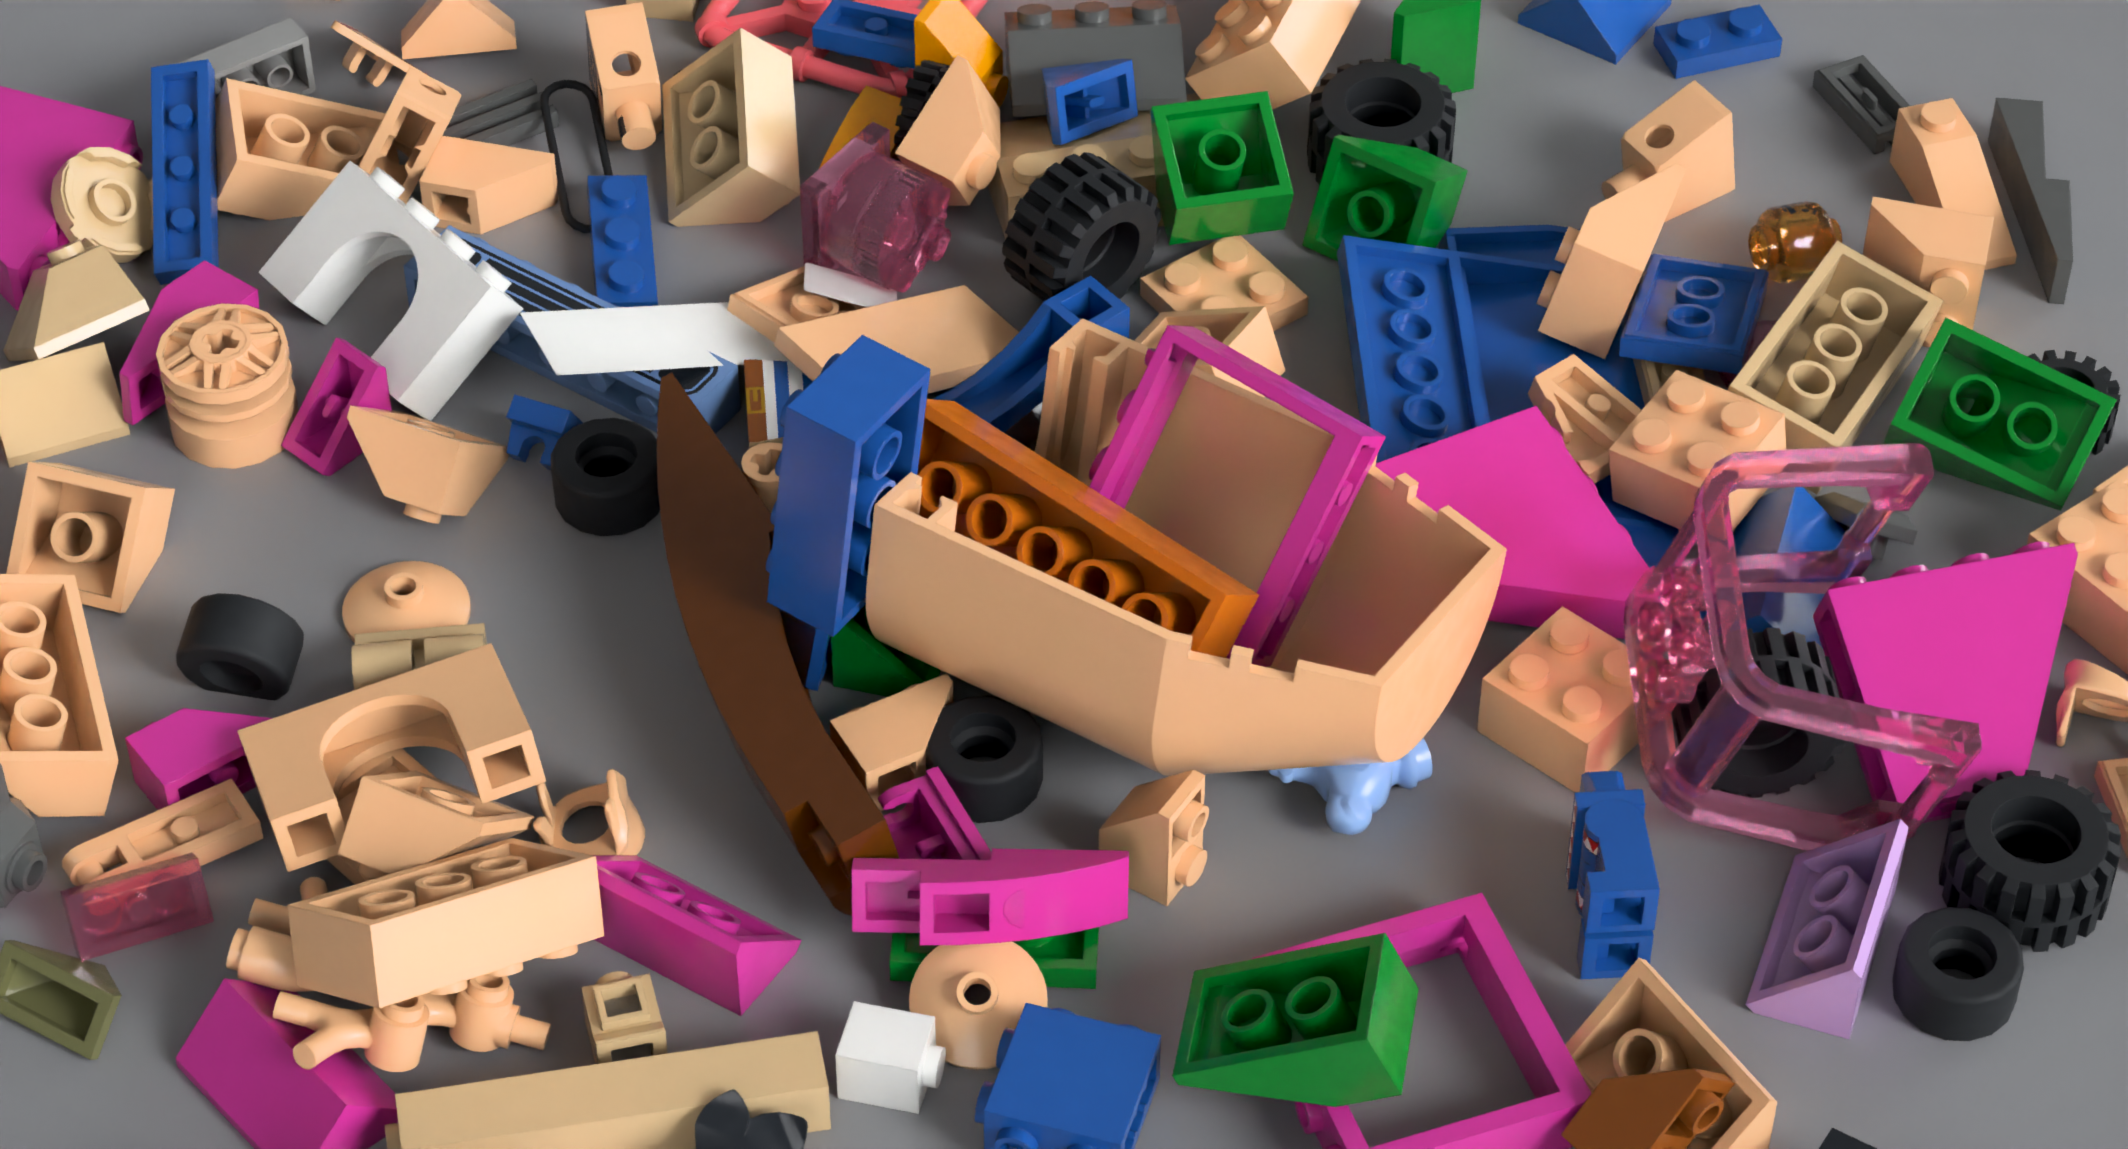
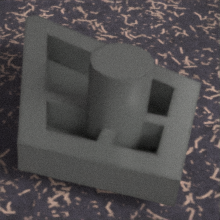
(1847, 509)

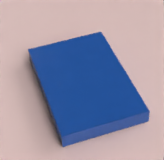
(1694, 313)

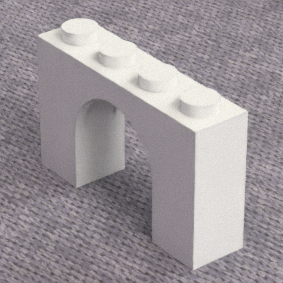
(455, 307)

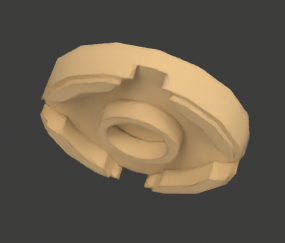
(105, 202)

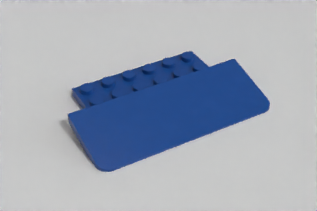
(1456, 341)

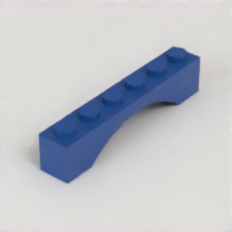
(1016, 376)

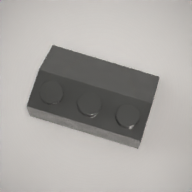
(1095, 33)

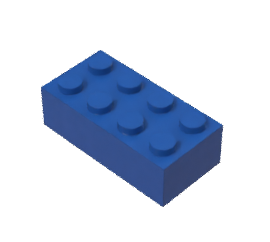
(840, 454)

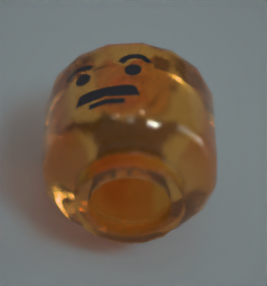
(1792, 240)

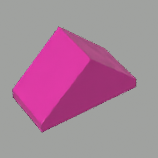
(321, 427)

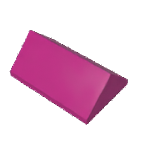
(689, 933)
(249, 1074)

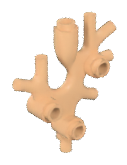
(392, 1035)

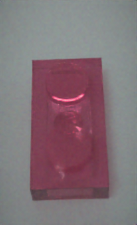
(137, 906)

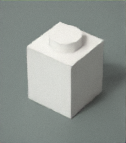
(888, 1057)

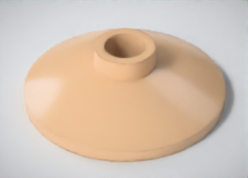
(405, 598)
(970, 1030)

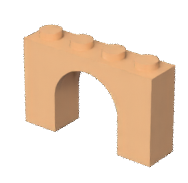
(447, 705)

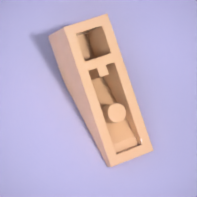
(1946, 169)

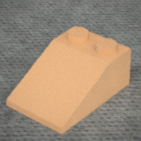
(284, 148)
(1606, 263)

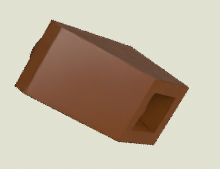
(1649, 1110)

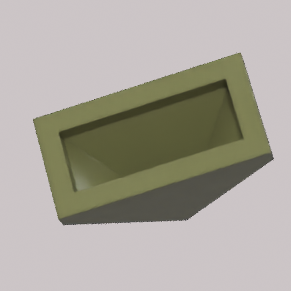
(58, 996)

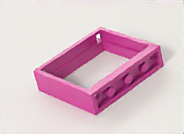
(1322, 508)
(1474, 933)

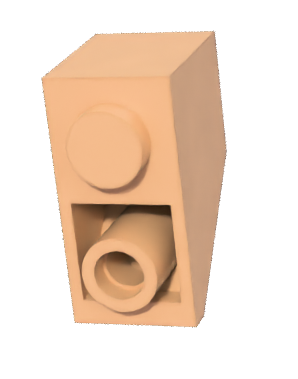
(486, 184)
(890, 737)
(1163, 832)

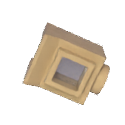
(622, 1014)

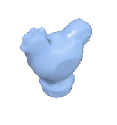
(1360, 789)

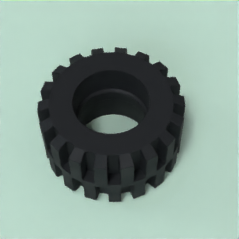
(1383, 105)
(1081, 224)
(1773, 753)
(2038, 822)

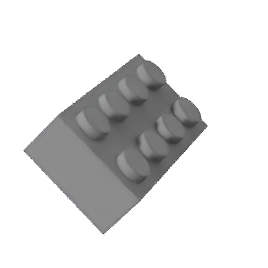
(268, 57)

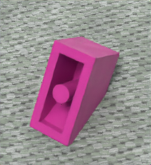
(189, 754)

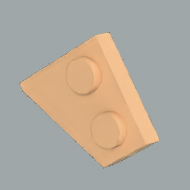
(1584, 412)

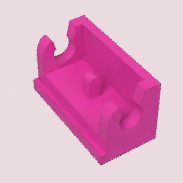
(932, 821)

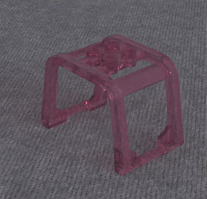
(1715, 583)

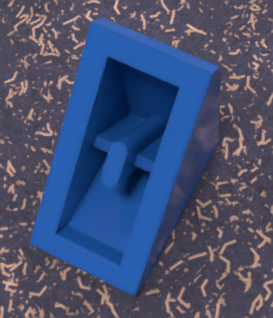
(1088, 98)

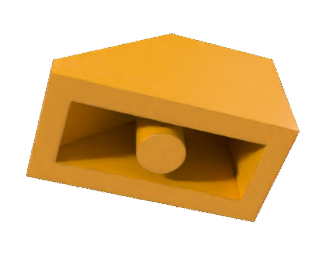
(950, 29)

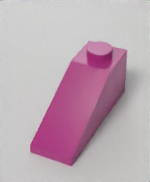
(195, 289)

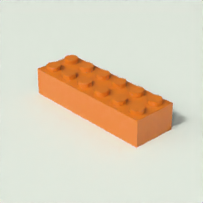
(1071, 531)

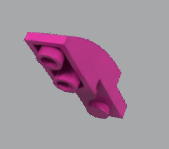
(993, 900)

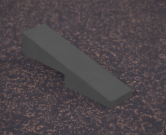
(2038, 202)

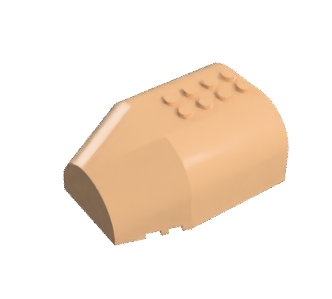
(1358, 668)

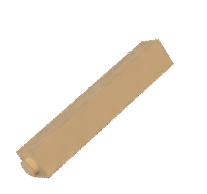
(618, 1103)

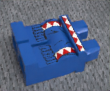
(1613, 876)

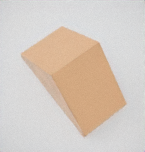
(457, 28)

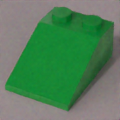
(2000, 417)
(1302, 1025)

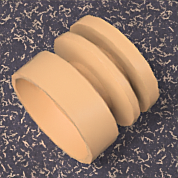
(227, 385)

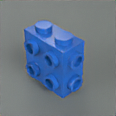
(1069, 1083)

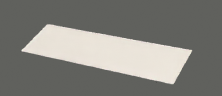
(646, 338)

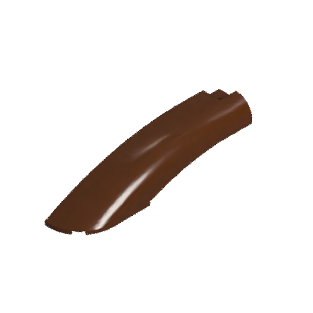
(717, 560)

